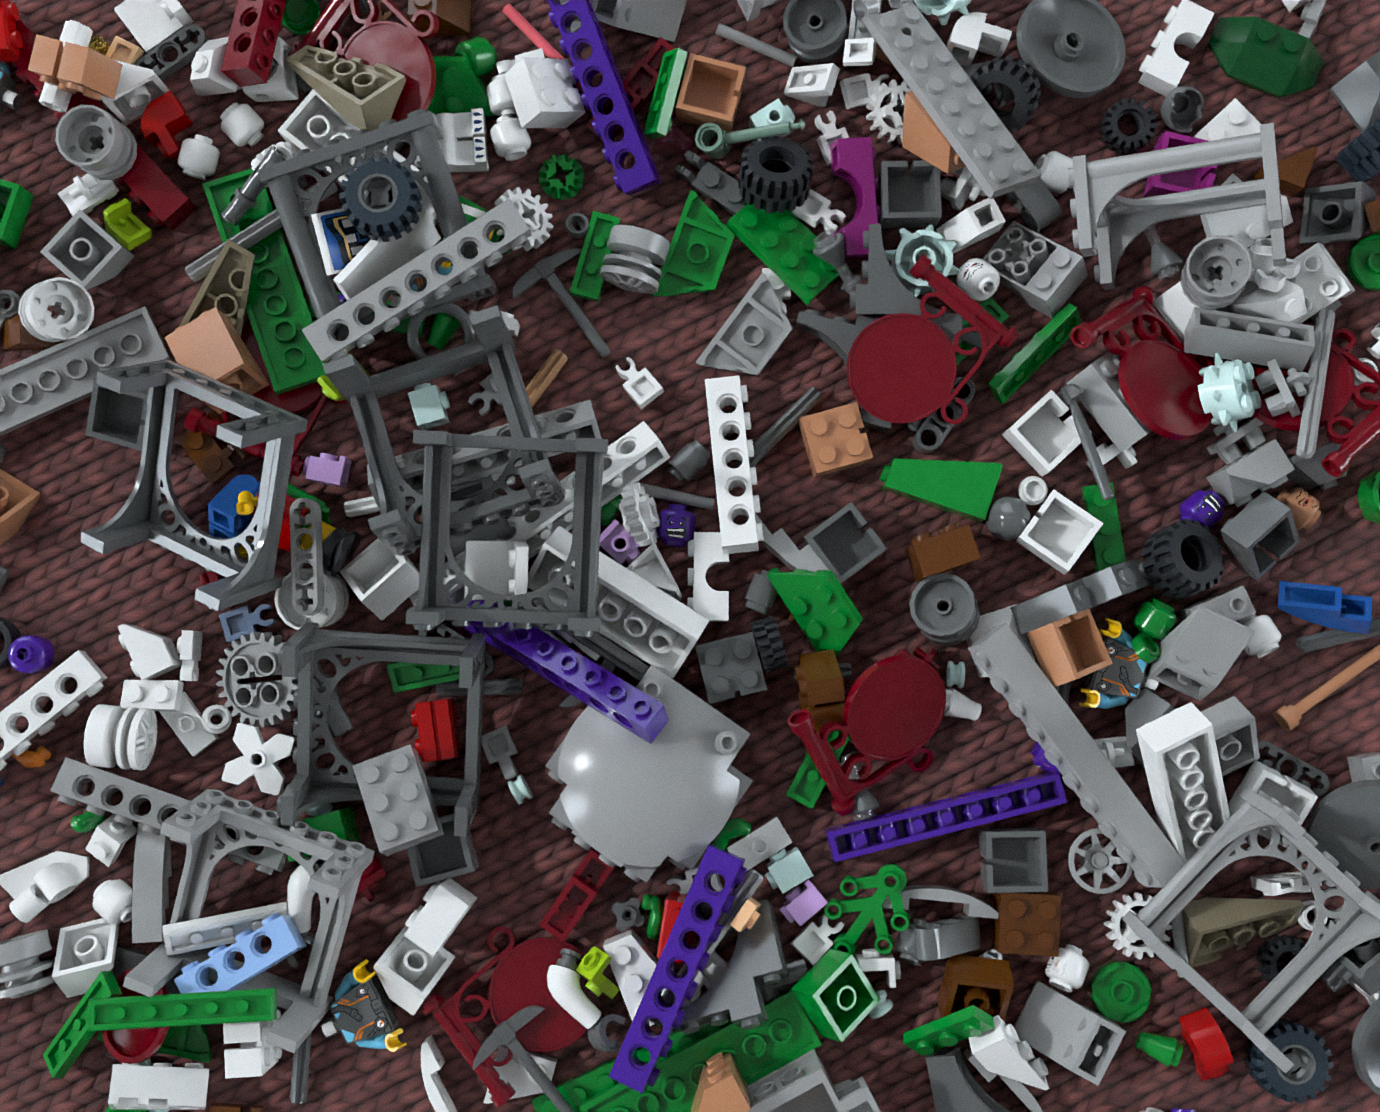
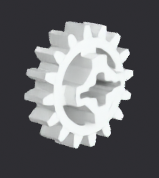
(884, 118)
(532, 214)
(639, 514)
(1126, 935)

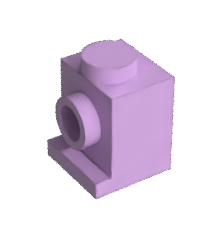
(327, 470)
(611, 535)
(803, 903)

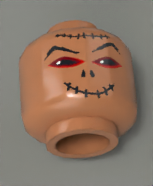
(1303, 506)

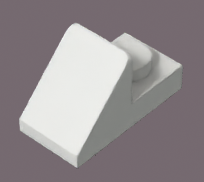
(812, 83)

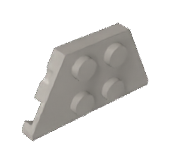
(750, 333)

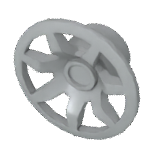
(1096, 860)

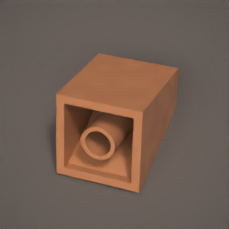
(925, 139)
(217, 351)

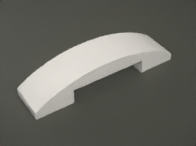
(860, 45)
(430, 1063)

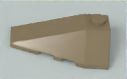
(355, 90)
(225, 286)
(1222, 923)

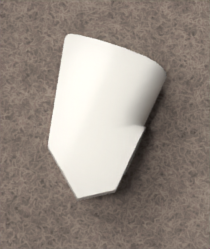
(43, 882)

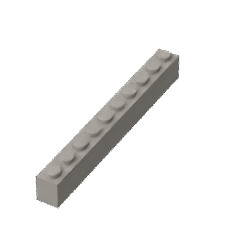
(1076, 756)

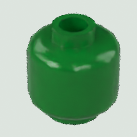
(479, 53)
(1155, 619)

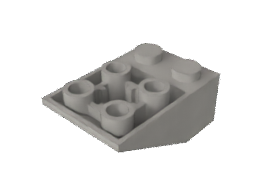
(646, 17)
(1036, 268)
(1199, 652)
(1068, 1032)

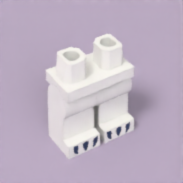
(463, 141)

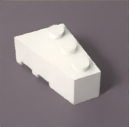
(632, 968)
(158, 1087)

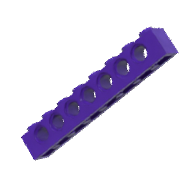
(643, 172)
(577, 676)
(945, 816)
(628, 1067)

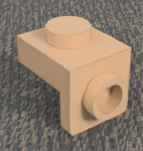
(124, 51)
(747, 915)

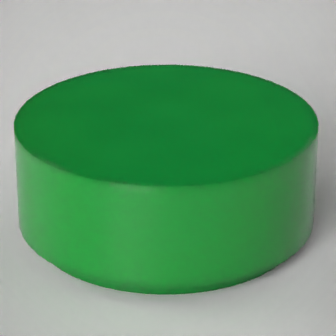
(1145, 648)

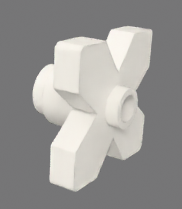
(1263, 269)
(267, 773)

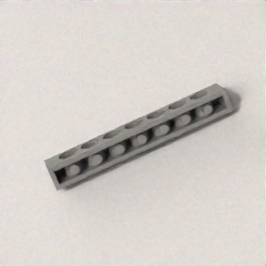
(322, 331)
(472, 463)
(75, 775)

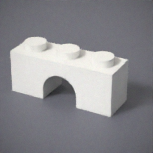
(1186, 27)
(707, 551)

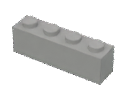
(1249, 338)

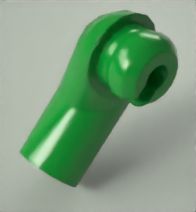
(609, 510)
(86, 822)
(732, 829)
(654, 904)

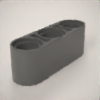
(1036, 205)
(938, 428)
(947, 937)

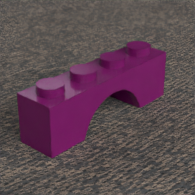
(853, 161)

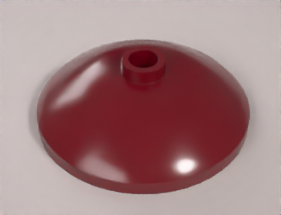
(134, 1044)

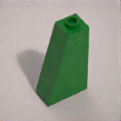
(945, 485)

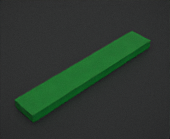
(183, 1009)

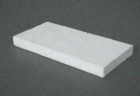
(383, 258)

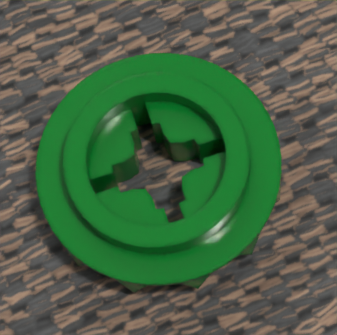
(555, 188)

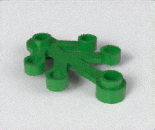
(871, 907)

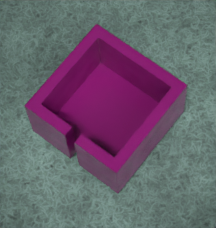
(1180, 180)

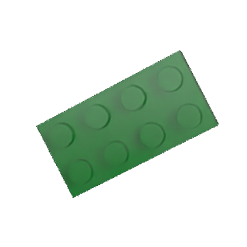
(785, 248)

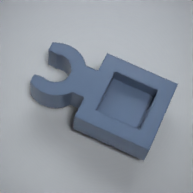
(243, 621)

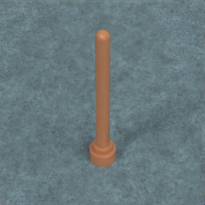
(1289, 716)

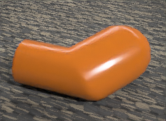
(33, 759)

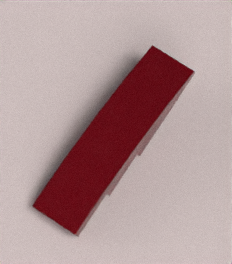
(640, 81)
(576, 896)

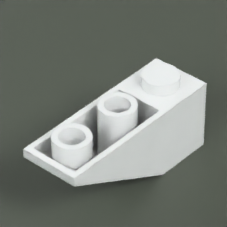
(1008, 1056)

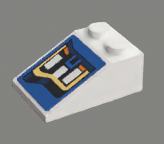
(337, 239)

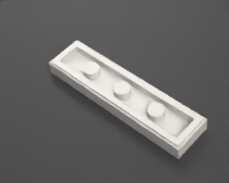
(216, 929)

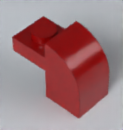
(162, 121)
(1206, 1043)

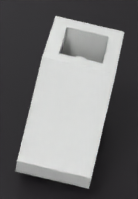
(973, 224)
(150, 652)

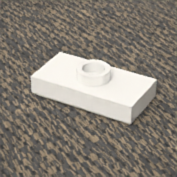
(188, 726)
(761, 843)

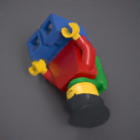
(236, 505)

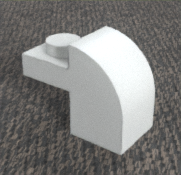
(974, 35)

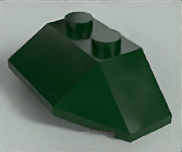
(1265, 55)

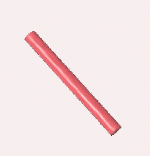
(533, 35)

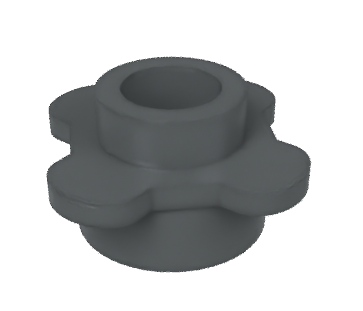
(631, 906)

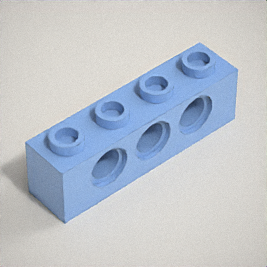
(285, 942)

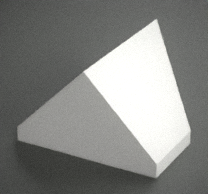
(653, 569)

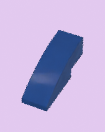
(1326, 606)

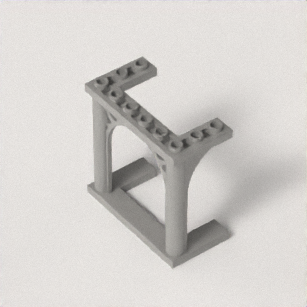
(1122, 219)
(338, 879)
(1353, 923)

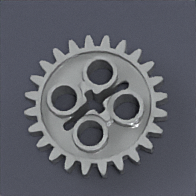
(263, 707)

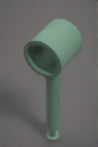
(725, 139)

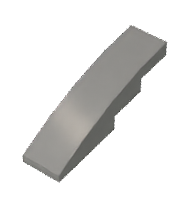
(788, 553)
(150, 886)

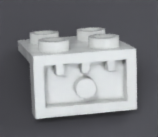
(153, 20)
(1320, 279)
(497, 566)

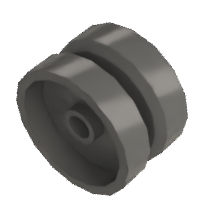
(816, 29)
(938, 594)

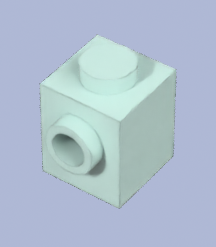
(772, 114)
(429, 406)
(787, 869)

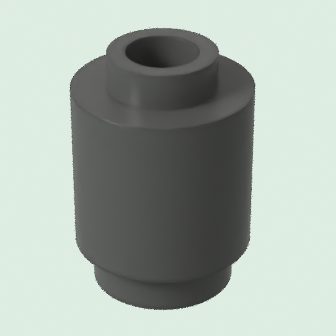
(688, 461)
(761, 593)

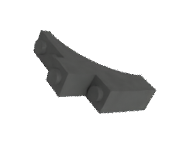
(887, 294)
(840, 336)
(1081, 595)
(738, 991)
(955, 1086)

